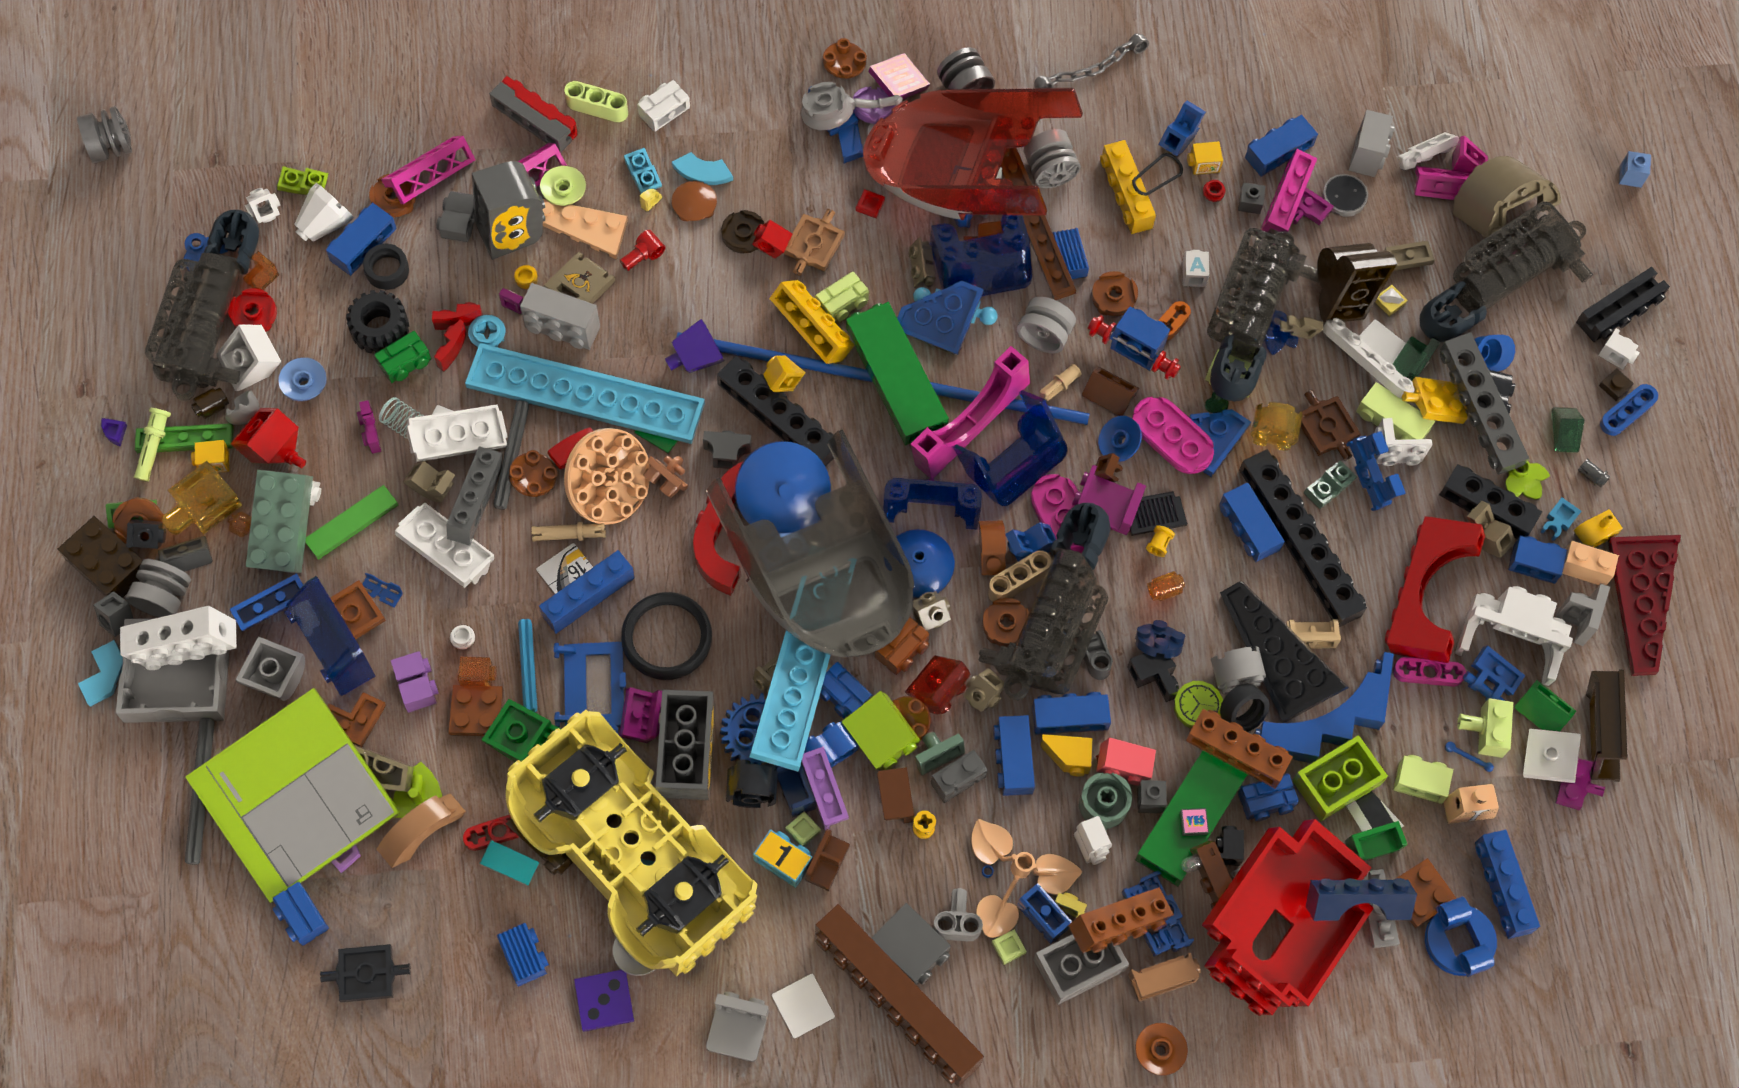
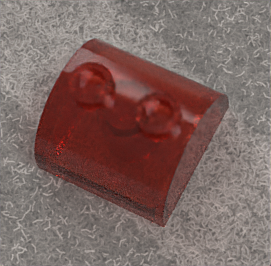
(939, 683)

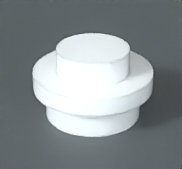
(462, 637)

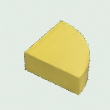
(649, 199)

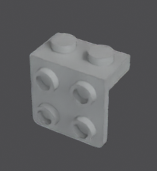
(737, 1026)

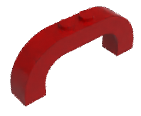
(714, 569)

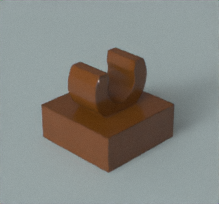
(1107, 466)

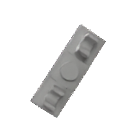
(1382, 931)

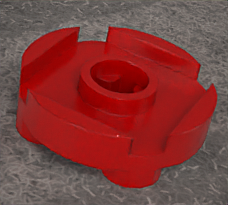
(253, 298)

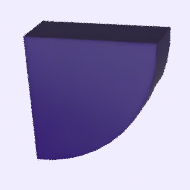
(114, 430)

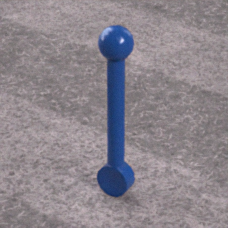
(1450, 747)

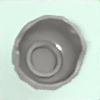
(245, 408)

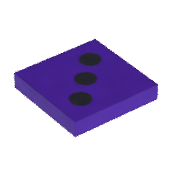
(604, 1000)

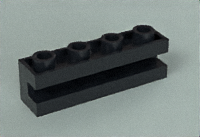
(1622, 305)

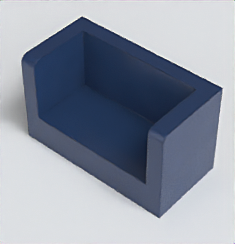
(796, 790)

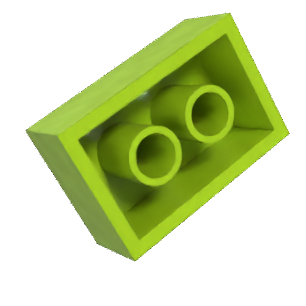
(1339, 778)

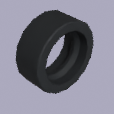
(383, 251)
(1237, 698)

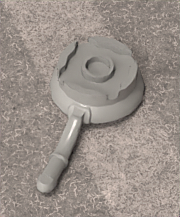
(830, 106)

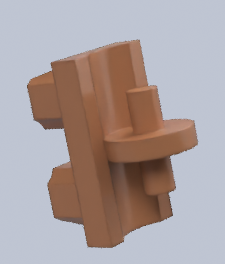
(673, 482)

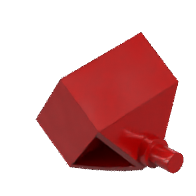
(269, 439)

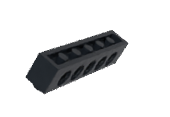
(764, 410)

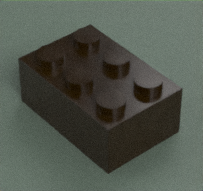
(102, 558)

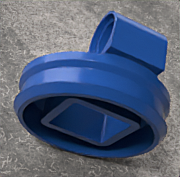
(1452, 915)

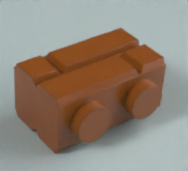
(904, 647)

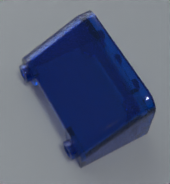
(961, 494)

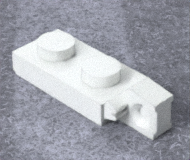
(1427, 149)

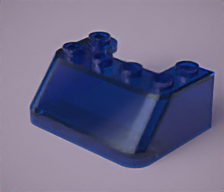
(989, 262)

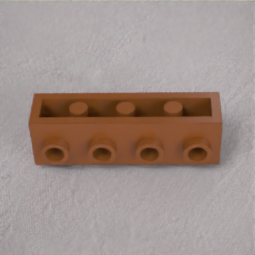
(1239, 748)
(1121, 920)

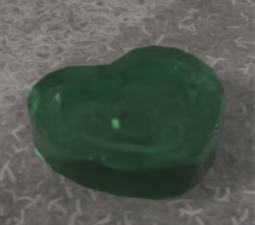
(1216, 404)

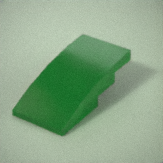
(517, 731)

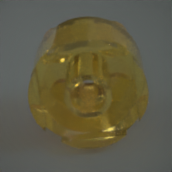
(1276, 425)

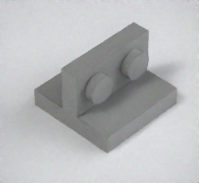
(1584, 612)

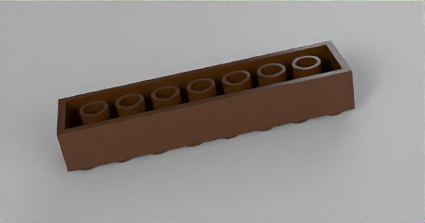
(898, 996)

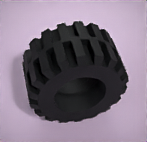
(375, 306)

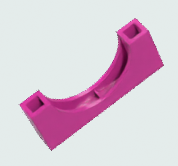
(935, 449)

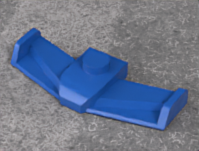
(849, 138)

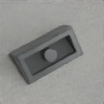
(187, 554)

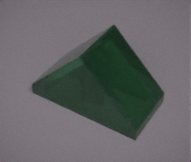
(1567, 429)

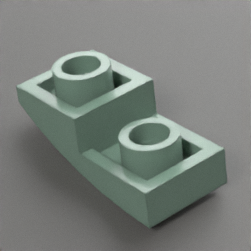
(1330, 484)

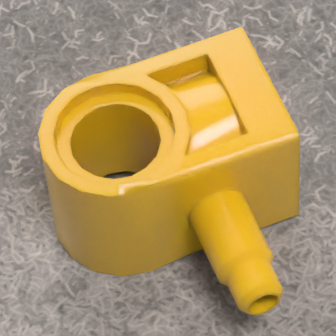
(1598, 529)

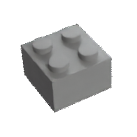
(1372, 143)

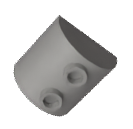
(272, 669)

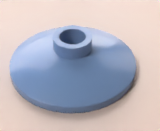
(298, 371)

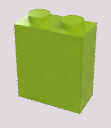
(881, 731)

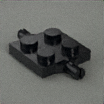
(365, 973)

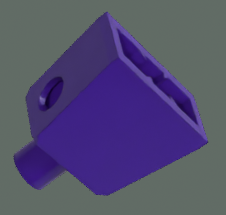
(695, 349)

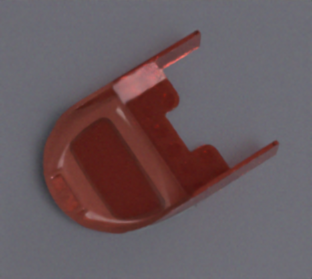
(951, 145)

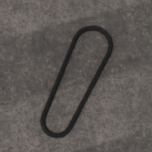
(1164, 183)

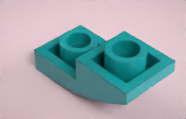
(509, 862)

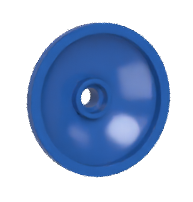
(938, 561)

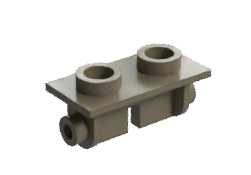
(920, 254)

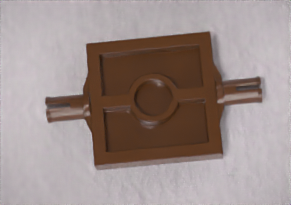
(1328, 425)

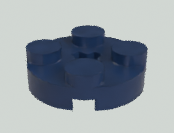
(1159, 639)

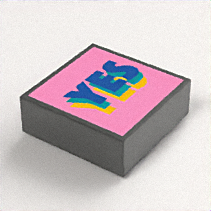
(1194, 822)

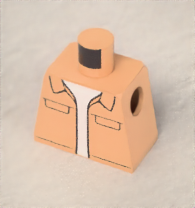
(1475, 804)

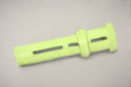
(154, 432)

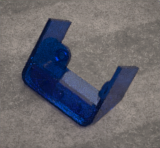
(1024, 461)
(329, 637)

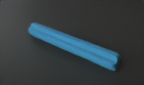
(527, 664)

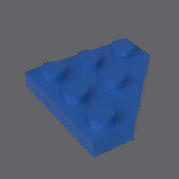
(942, 316)
(1225, 432)

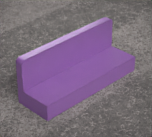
(824, 787)

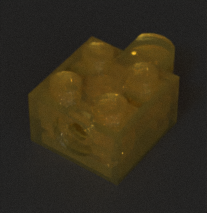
(200, 500)

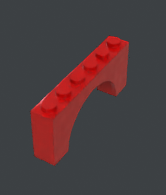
(1437, 545)

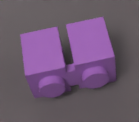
(414, 682)

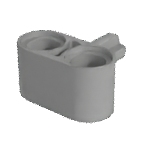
(957, 918)

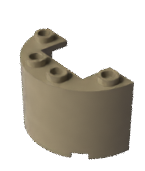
(1498, 188)

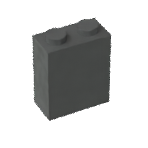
(912, 944)

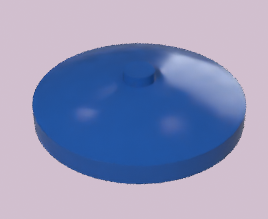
(781, 486)

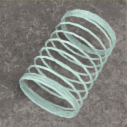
(394, 412)

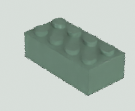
(279, 521)

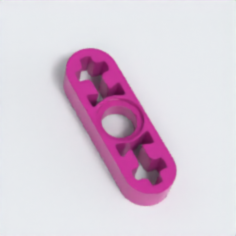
(1412, 663)

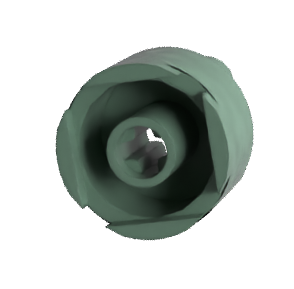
(1102, 787)

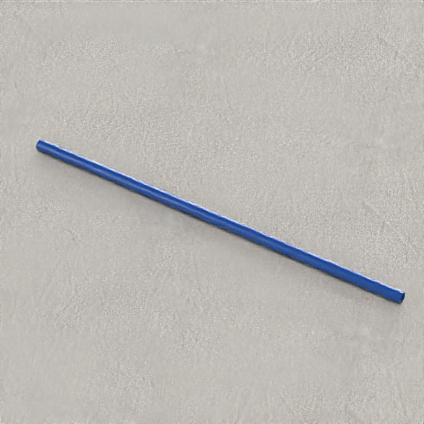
(862, 374)

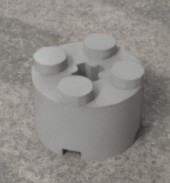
(1238, 668)

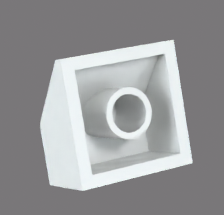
(250, 353)

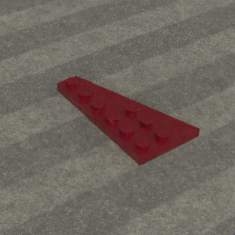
(1644, 595)

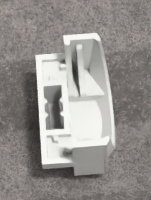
(1524, 617)

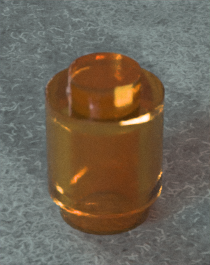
(1166, 586)

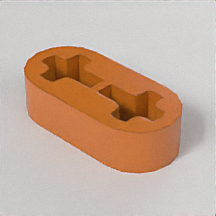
(1180, 321)

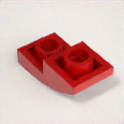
(466, 312)
(455, 338)
(562, 450)

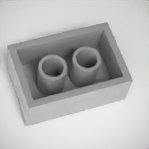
(560, 316)
(1073, 972)

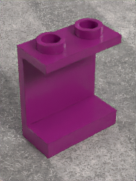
(1116, 500)

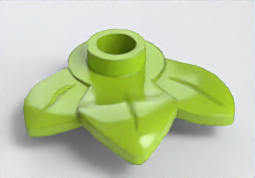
(1528, 481)

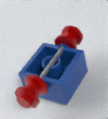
(1138, 339)

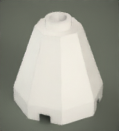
(320, 215)

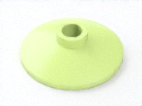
(563, 178)

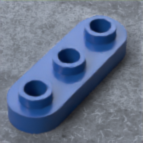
(1632, 403)

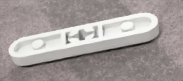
(1367, 358)

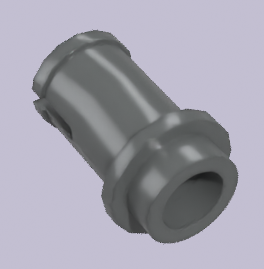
(1594, 473)

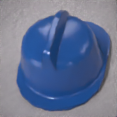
(1496, 351)

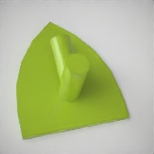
(423, 787)

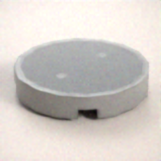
(1346, 194)

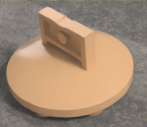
(606, 476)

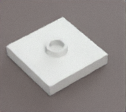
(1552, 755)

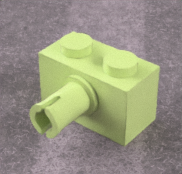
(1493, 727)

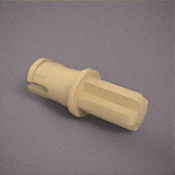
(1060, 382)

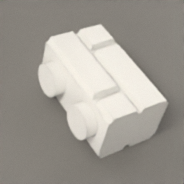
(663, 105)

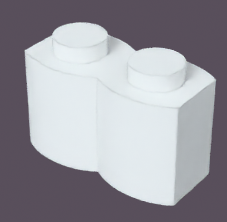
(1093, 840)

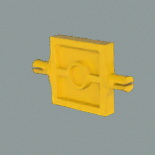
(1437, 400)

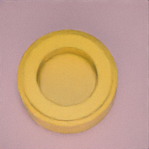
(525, 276)

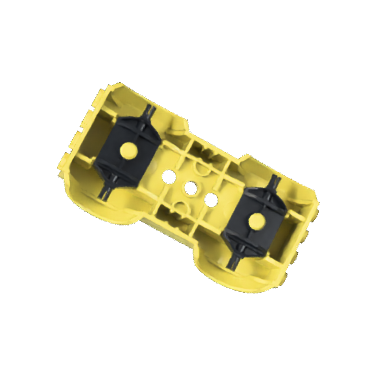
(657, 911)

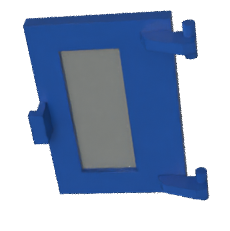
(593, 680)

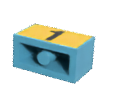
(783, 857)

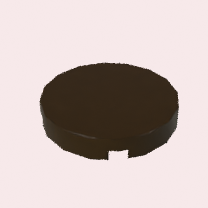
(739, 229)

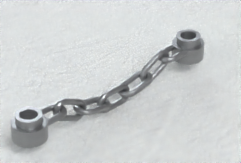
(1137, 43)

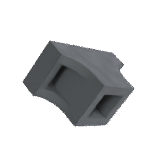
(726, 447)

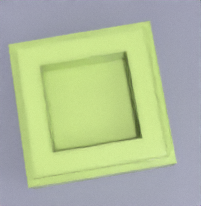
(803, 829)
(1009, 947)

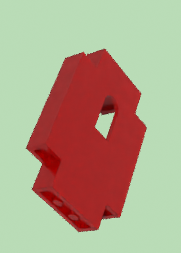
(1279, 880)

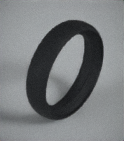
(653, 601)

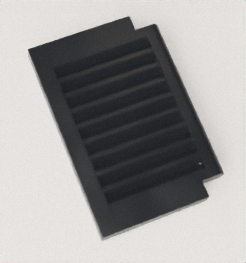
(1156, 510)

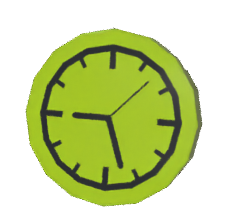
(1193, 698)

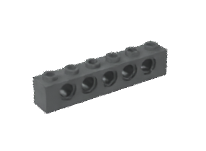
(1466, 348)

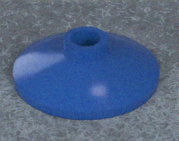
(1114, 432)

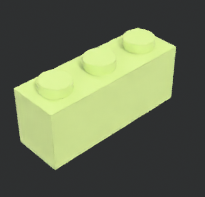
(1407, 420)

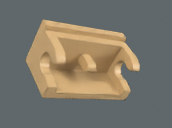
(1317, 633)

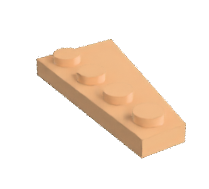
(591, 226)

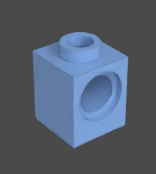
(1635, 169)

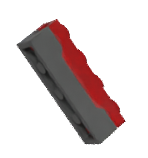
(533, 113)

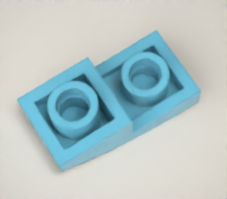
(642, 170)

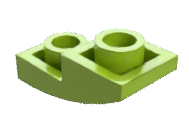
(299, 181)

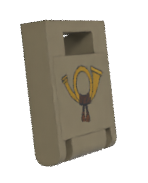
(582, 278)

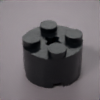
(751, 784)

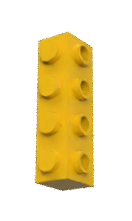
(1121, 170)
(812, 321)

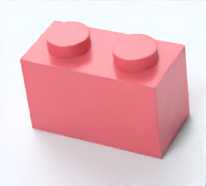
(1127, 760)

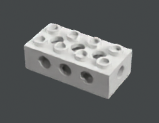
(178, 638)

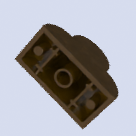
(1351, 280)

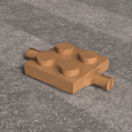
(814, 242)

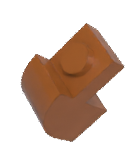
(992, 547)

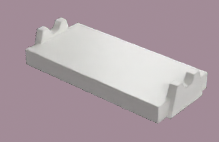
(456, 433)
(427, 534)

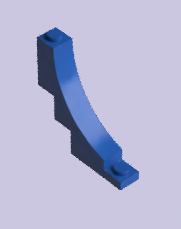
(1363, 708)

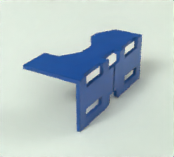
(376, 589)

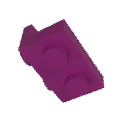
(641, 715)

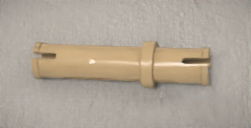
(576, 531)

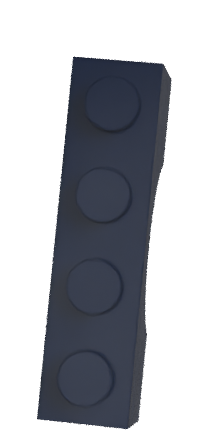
(1331, 898)

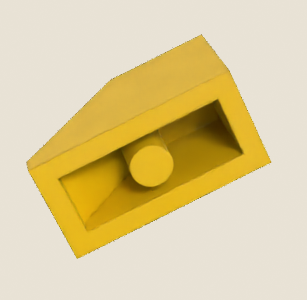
(782, 374)
(1069, 753)

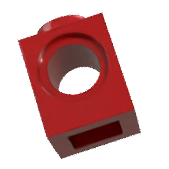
(771, 238)

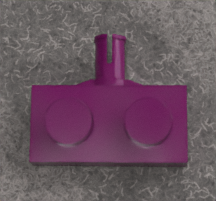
(1312, 207)
(366, 418)
(1573, 794)

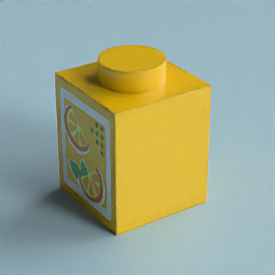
(1205, 158)
(214, 452)

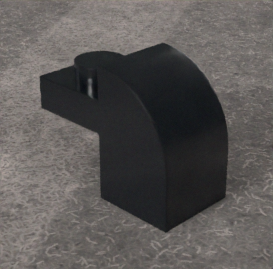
(1148, 669)

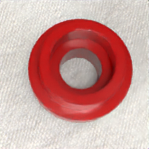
(1214, 185)

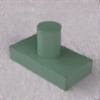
(938, 752)

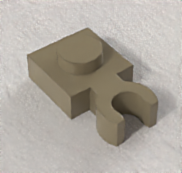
(1303, 327)

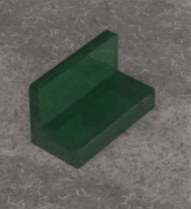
(1414, 357)

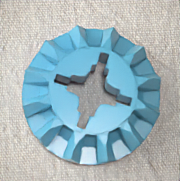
(479, 326)

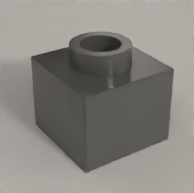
(1251, 198)

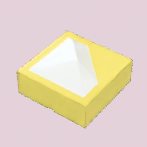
(1391, 300)

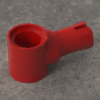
(646, 247)

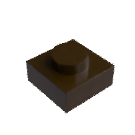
(1616, 384)

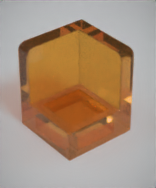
(263, 272)

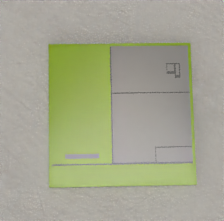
(292, 794)

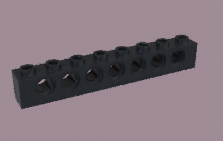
(1266, 464)

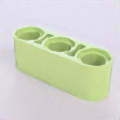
(603, 109)

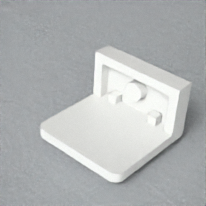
(1401, 451)

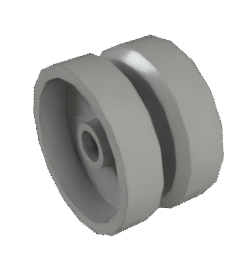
(1046, 325)

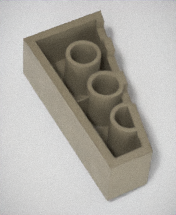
(389, 772)

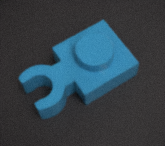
(1561, 517)

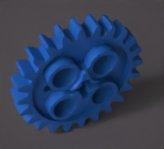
(733, 733)

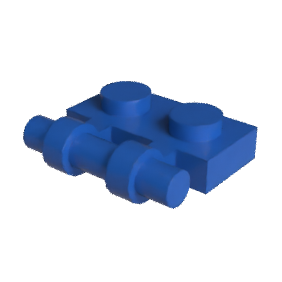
(1496, 670)

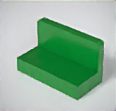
(1545, 708)

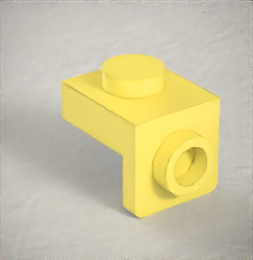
(1070, 905)

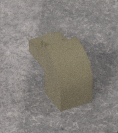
(429, 482)
(1497, 534)

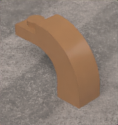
(416, 826)

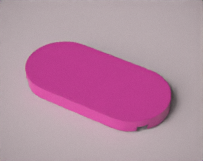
(1174, 435)
(1052, 500)

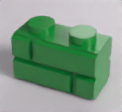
(403, 357)

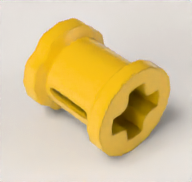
(1160, 541)
(929, 819)

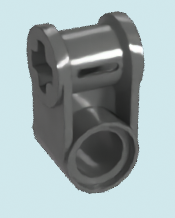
(1097, 652)

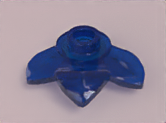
(1276, 338)

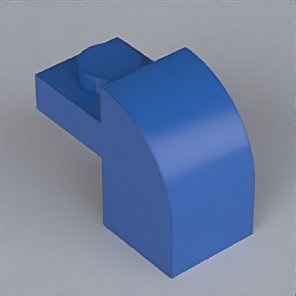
(1183, 129)
(1037, 538)

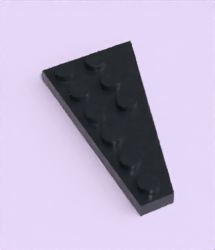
(1293, 671)

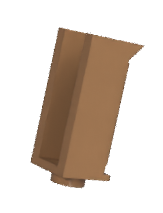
(1164, 977)

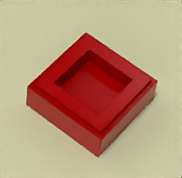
(870, 203)

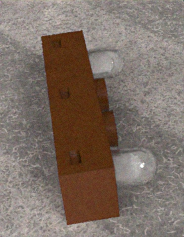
(1212, 869)

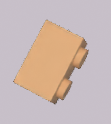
(1589, 563)

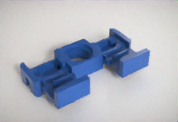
(1378, 490)
(1168, 935)

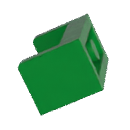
(1377, 841)

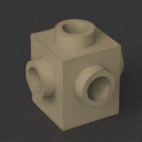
(931, 610)
(984, 690)

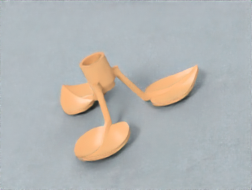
(1053, 872)

